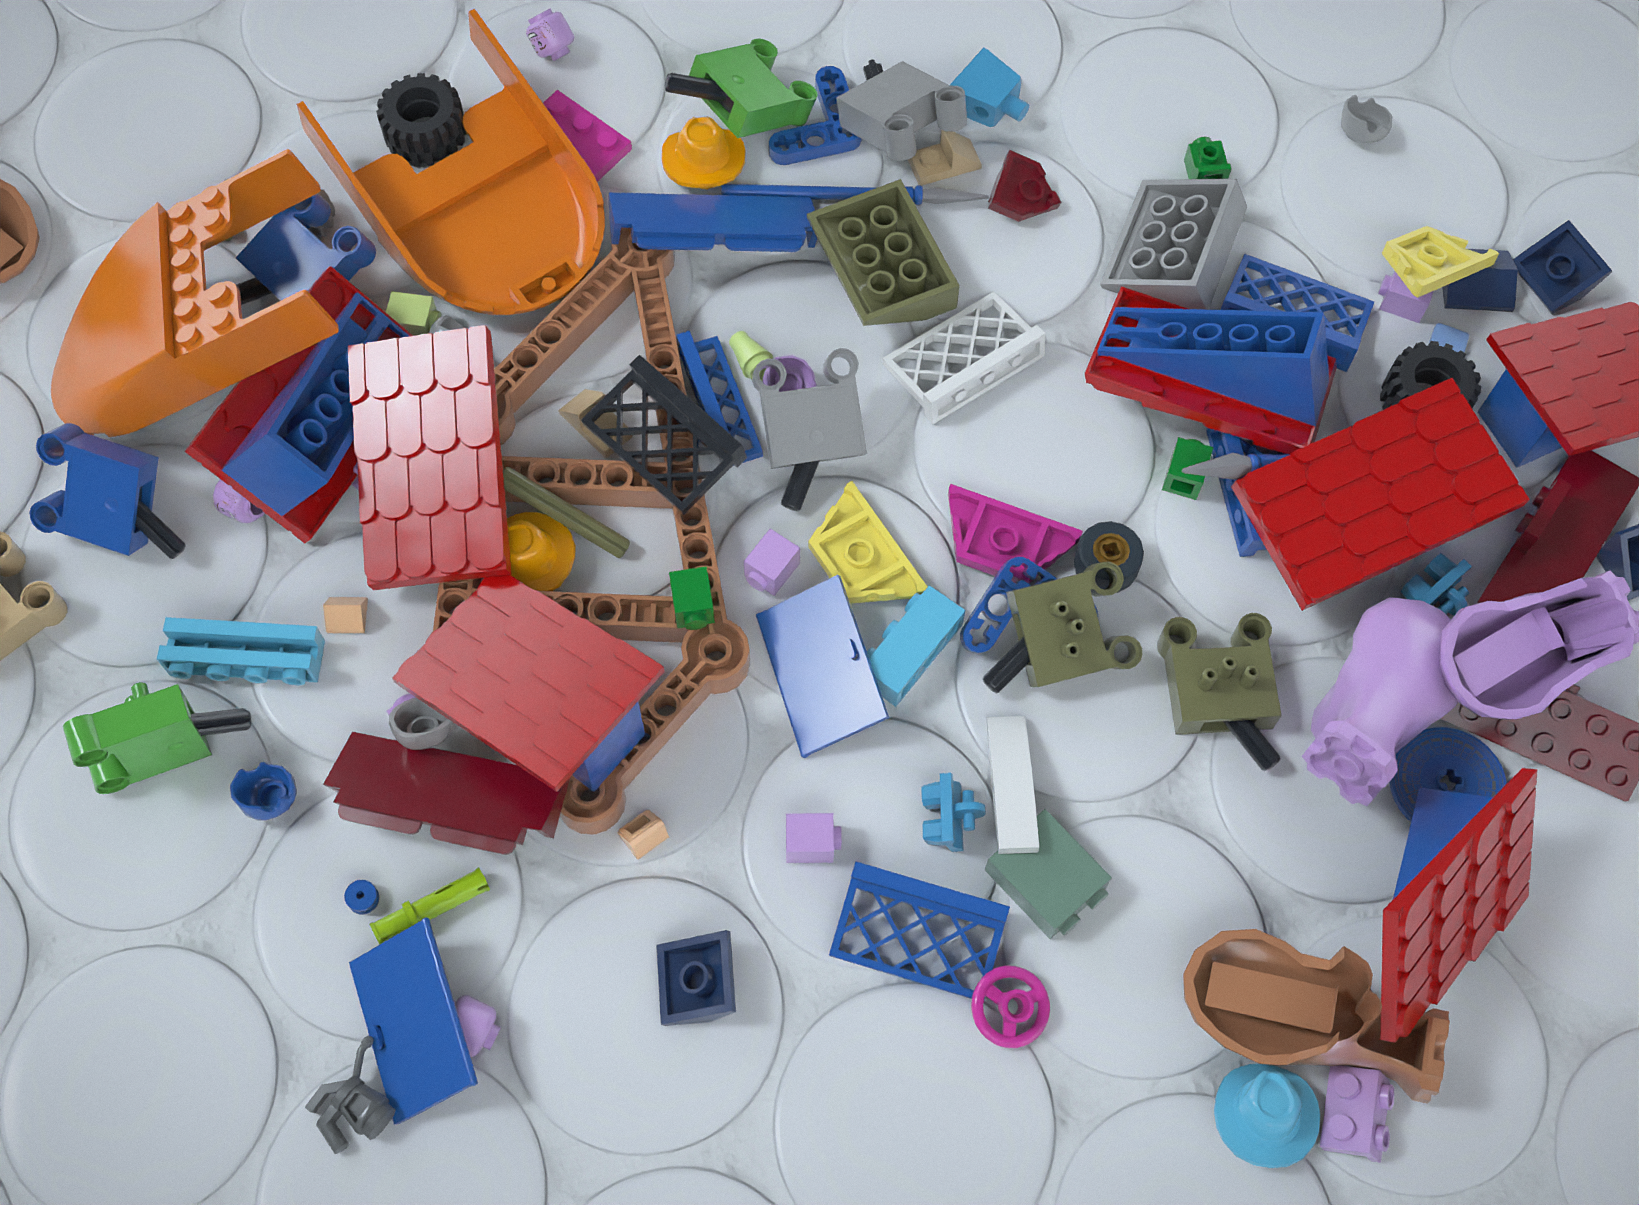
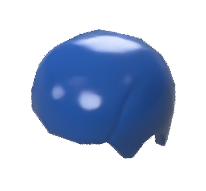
(263, 791)

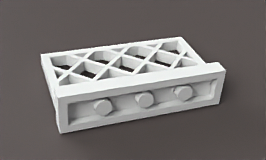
(981, 371)

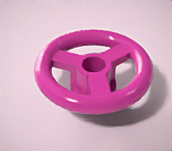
(1025, 1003)

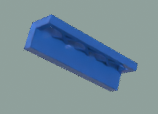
(709, 401)

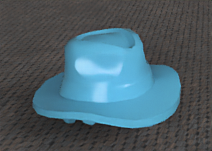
(1267, 1115)

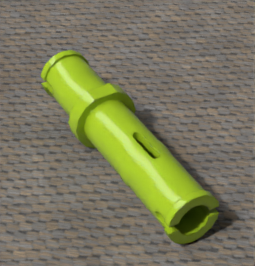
(431, 905)

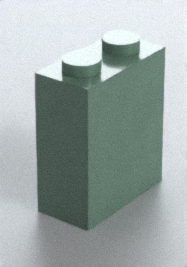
(1054, 881)

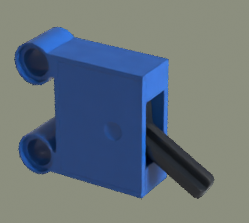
(291, 257)
(104, 495)

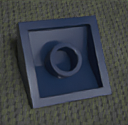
(1561, 267)
(1487, 289)
(696, 979)

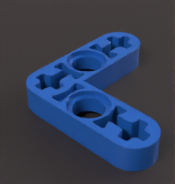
(829, 130)
(1000, 585)

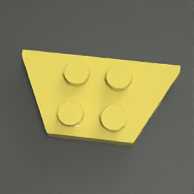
(1433, 259)
(863, 552)

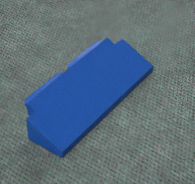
(712, 220)

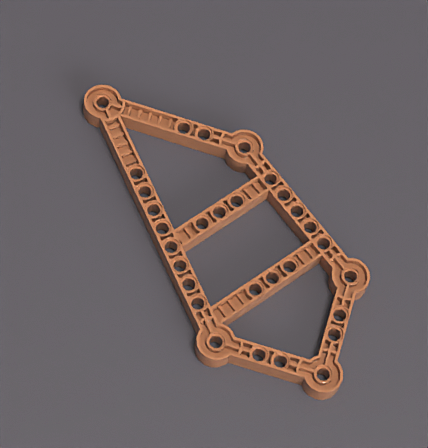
(635, 616)

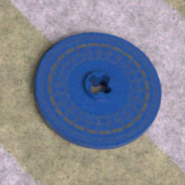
(1442, 753)

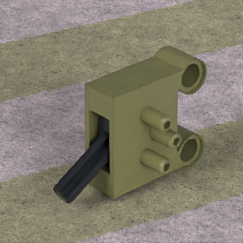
(1061, 631)
(1224, 686)

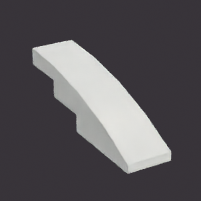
(1012, 785)

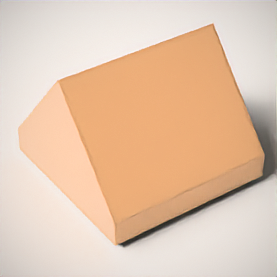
(345, 614)
(643, 833)

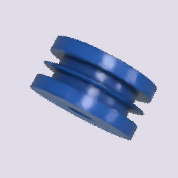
(367, 903)

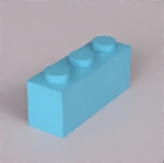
(914, 642)

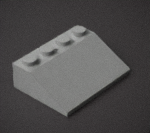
(1177, 240)

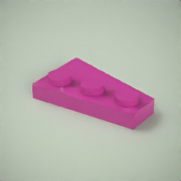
(593, 139)

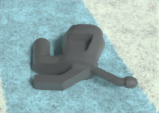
(360, 1105)

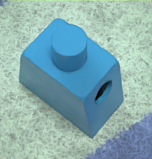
(991, 90)

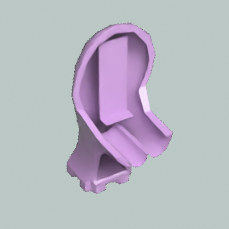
(1538, 635)
(1381, 698)

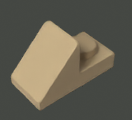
(945, 160)
(579, 407)

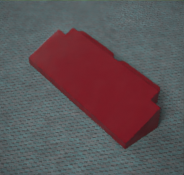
(457, 794)

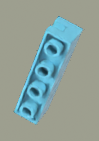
(241, 650)

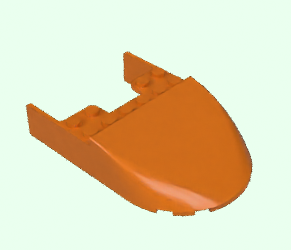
(495, 222)
(153, 333)

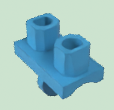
(1447, 576)
(954, 807)

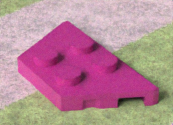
(993, 532)

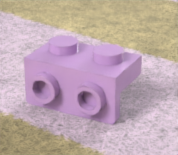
(1357, 1112)

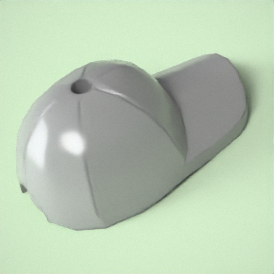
(418, 725)

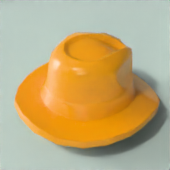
(703, 155)
(540, 550)

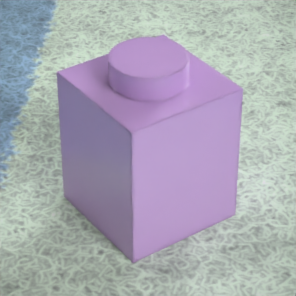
(1400, 301)
(771, 562)
(811, 838)

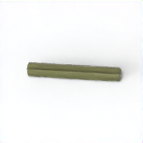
(564, 513)

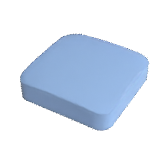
(1449, 335)

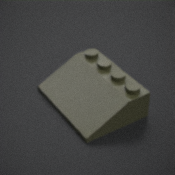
(885, 257)

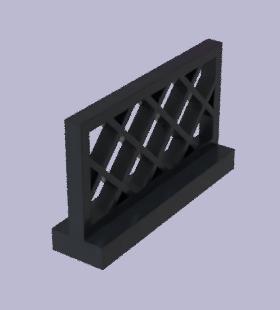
(690, 419)

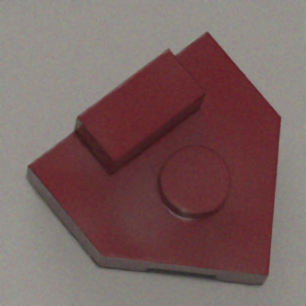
(1022, 189)

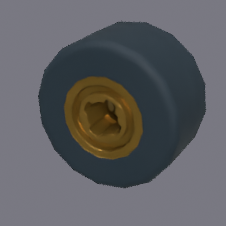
(1116, 540)

